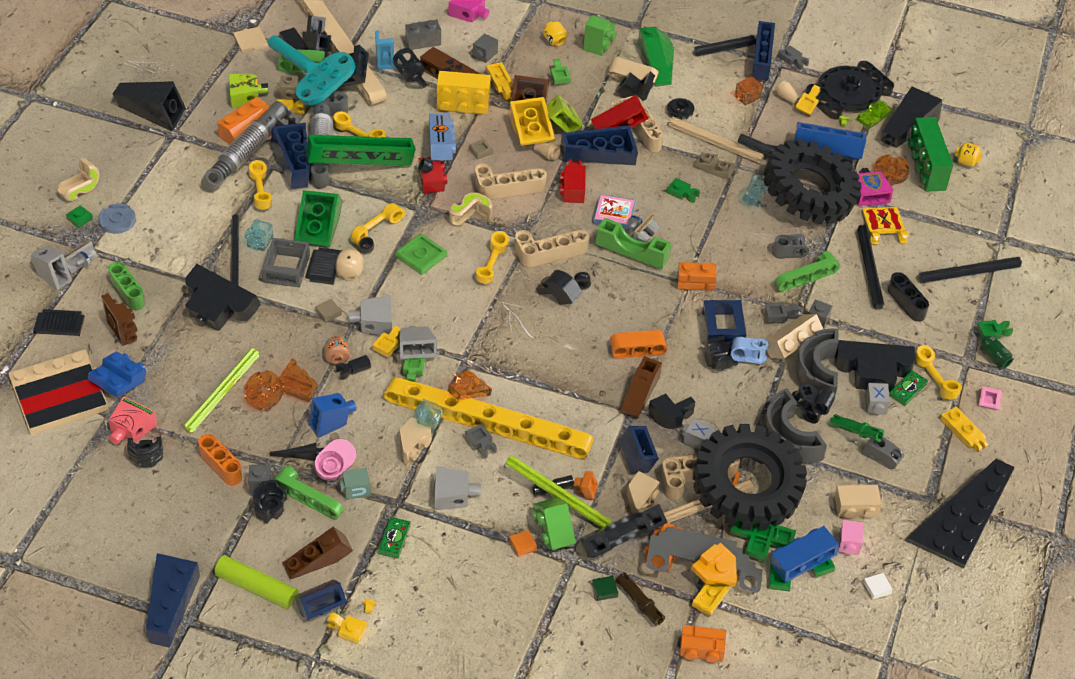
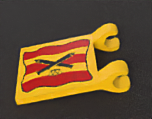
(884, 221)

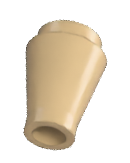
(787, 92)
(549, 150)

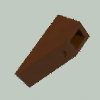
(641, 387)
(319, 553)

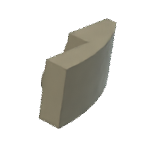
(711, 164)

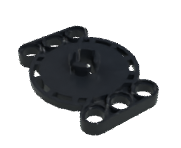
(851, 88)

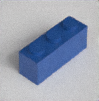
(804, 553)

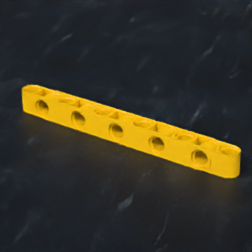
(494, 418)

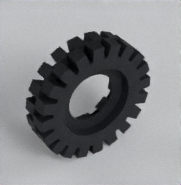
(789, 190)
(761, 508)

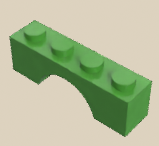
(613, 237)

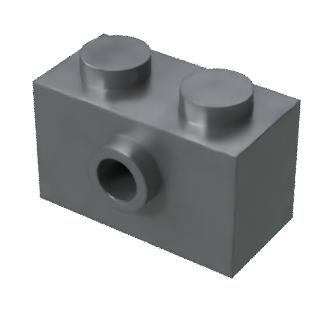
(423, 34)

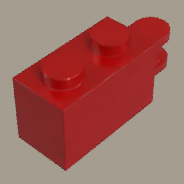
(574, 182)

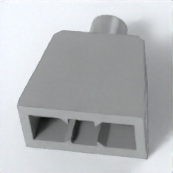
(51, 267)
(374, 315)
(417, 343)
(453, 489)

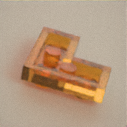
(468, 386)

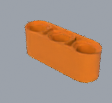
(638, 344)
(220, 459)

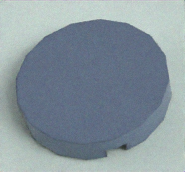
(117, 218)

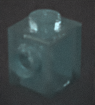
(755, 191)
(259, 235)

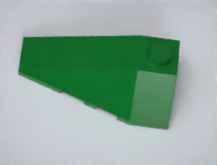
(657, 53)

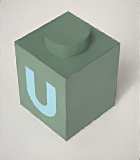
(355, 483)

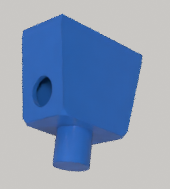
(329, 413)

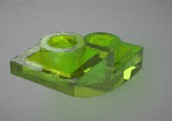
(875, 114)

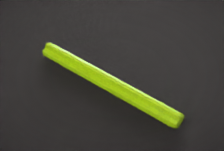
(221, 390)
(556, 491)

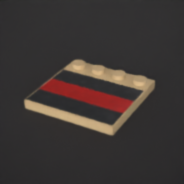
(57, 392)

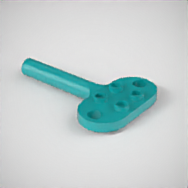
(321, 77)

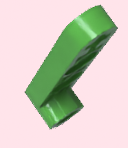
(825, 266)
(305, 494)

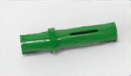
(863, 429)

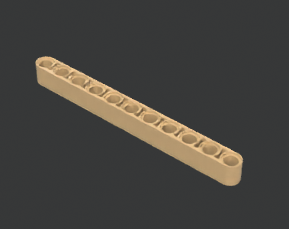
(372, 89)

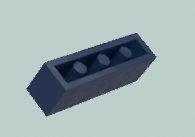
(763, 50)

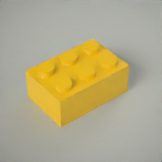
(463, 92)

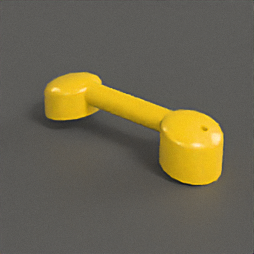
(343, 122)
(258, 172)
(391, 212)
(498, 245)
(948, 389)

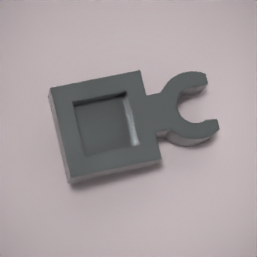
(793, 56)
(481, 438)

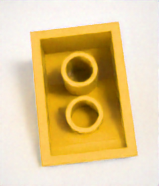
(531, 121)

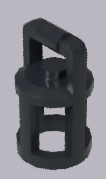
(410, 69)

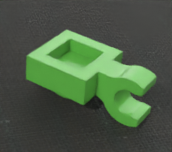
(559, 74)
(413, 367)

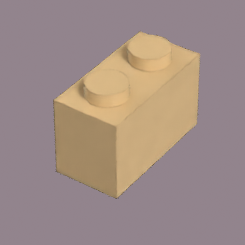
(857, 501)

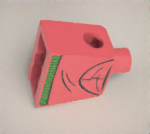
(131, 421)

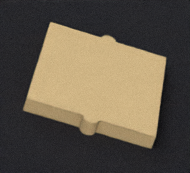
(250, 39)

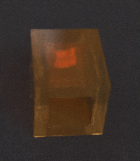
(748, 90)

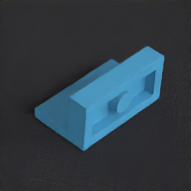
(384, 52)

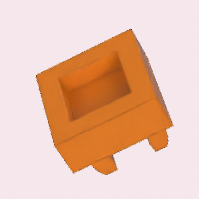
(587, 485)

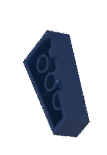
(602, 145)
(289, 146)
(170, 595)

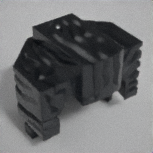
(718, 353)
(146, 452)
(269, 500)

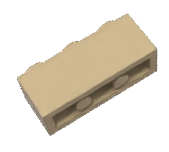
(792, 336)

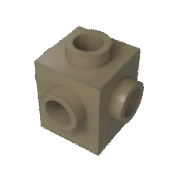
(288, 85)

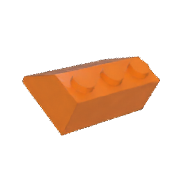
(235, 122)

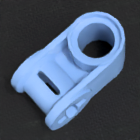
(747, 350)

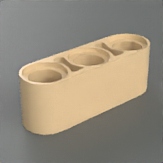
(621, 67)

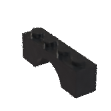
(634, 524)

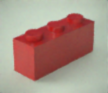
(624, 114)

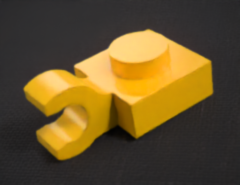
(808, 102)
(294, 107)
(386, 343)
(349, 629)

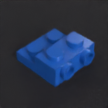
(118, 374)

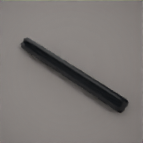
(870, 266)
(970, 269)

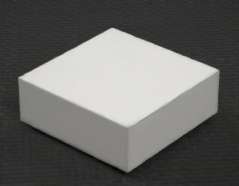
(877, 586)

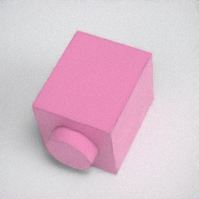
(851, 537)

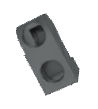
(884, 451)

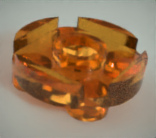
(893, 176)
(268, 399)

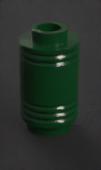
(996, 351)

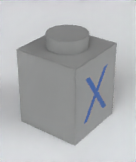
(877, 398)
(696, 433)

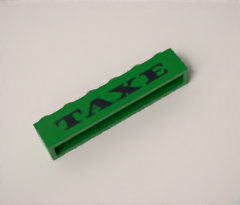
(360, 150)

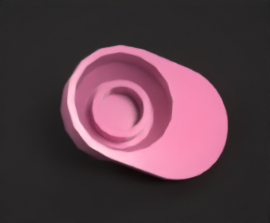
(334, 459)

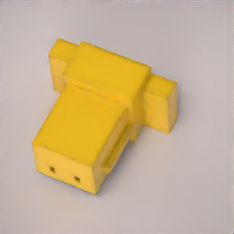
(369, 605)

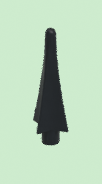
(306, 452)

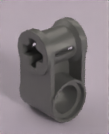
(788, 246)

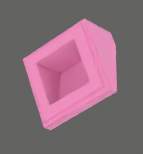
(989, 398)

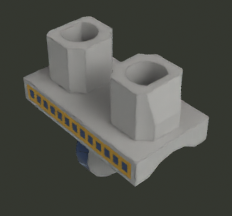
(648, 224)
(80, 256)

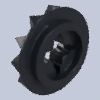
(680, 103)

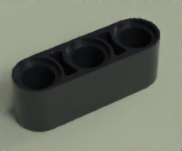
(908, 296)

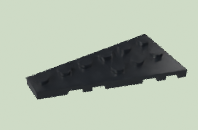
(960, 522)

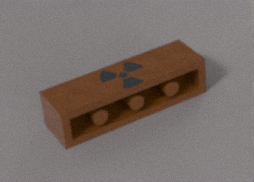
(436, 61)

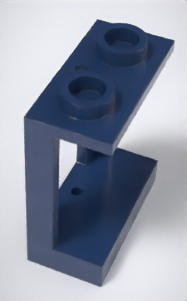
(724, 307)

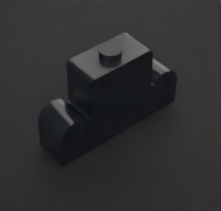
(217, 298)
(874, 362)

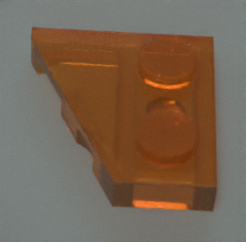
(297, 382)

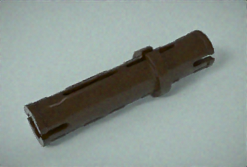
(645, 604)

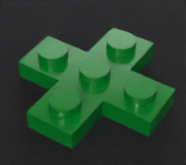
(762, 539)

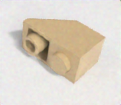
(413, 439)
(642, 491)

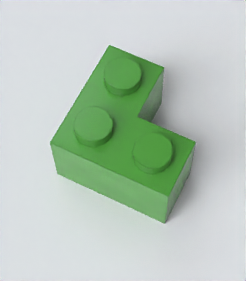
(598, 35)
(556, 523)

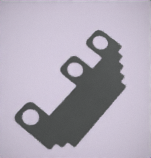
(692, 545)

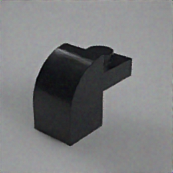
(314, 36)
(632, 86)
(561, 286)
(668, 414)

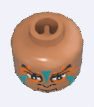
(337, 350)

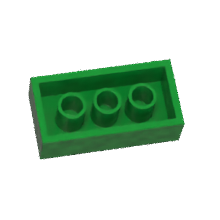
(930, 154)

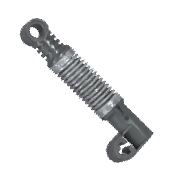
(322, 124)
(246, 143)

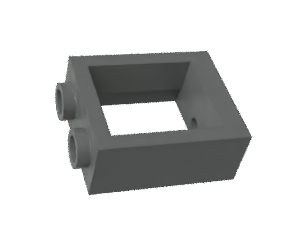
(284, 275)

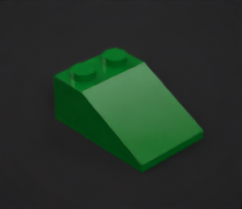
(318, 217)

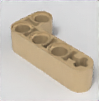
(648, 130)
(509, 183)
(550, 249)
(679, 470)

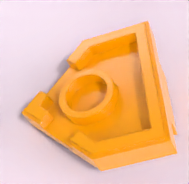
(716, 566)

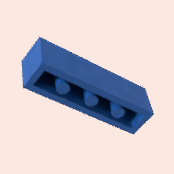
(842, 141)

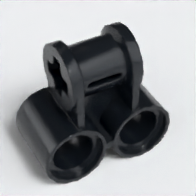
(813, 402)

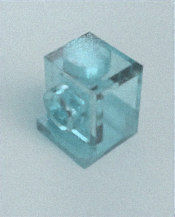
(425, 412)

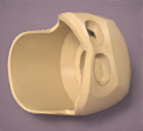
(349, 264)

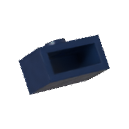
(638, 449)
(320, 599)

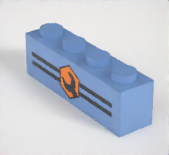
(441, 136)

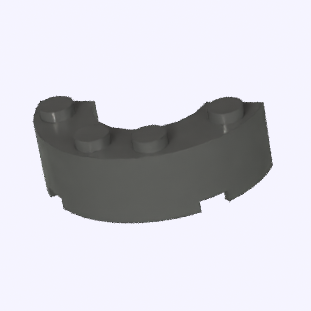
(812, 351)
(777, 418)

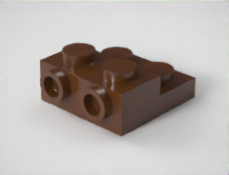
(120, 320)

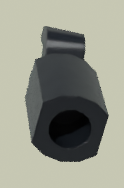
(353, 366)

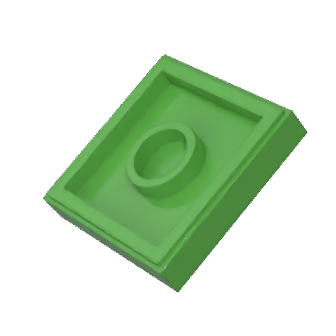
(421, 254)

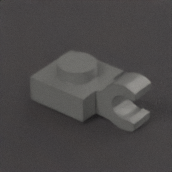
(779, 312)

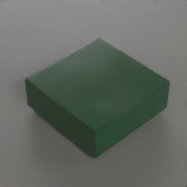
(605, 588)

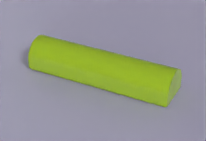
(256, 581)

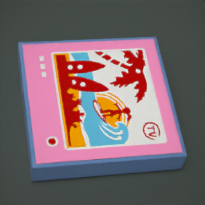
(614, 209)

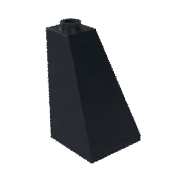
(152, 101)
(914, 105)

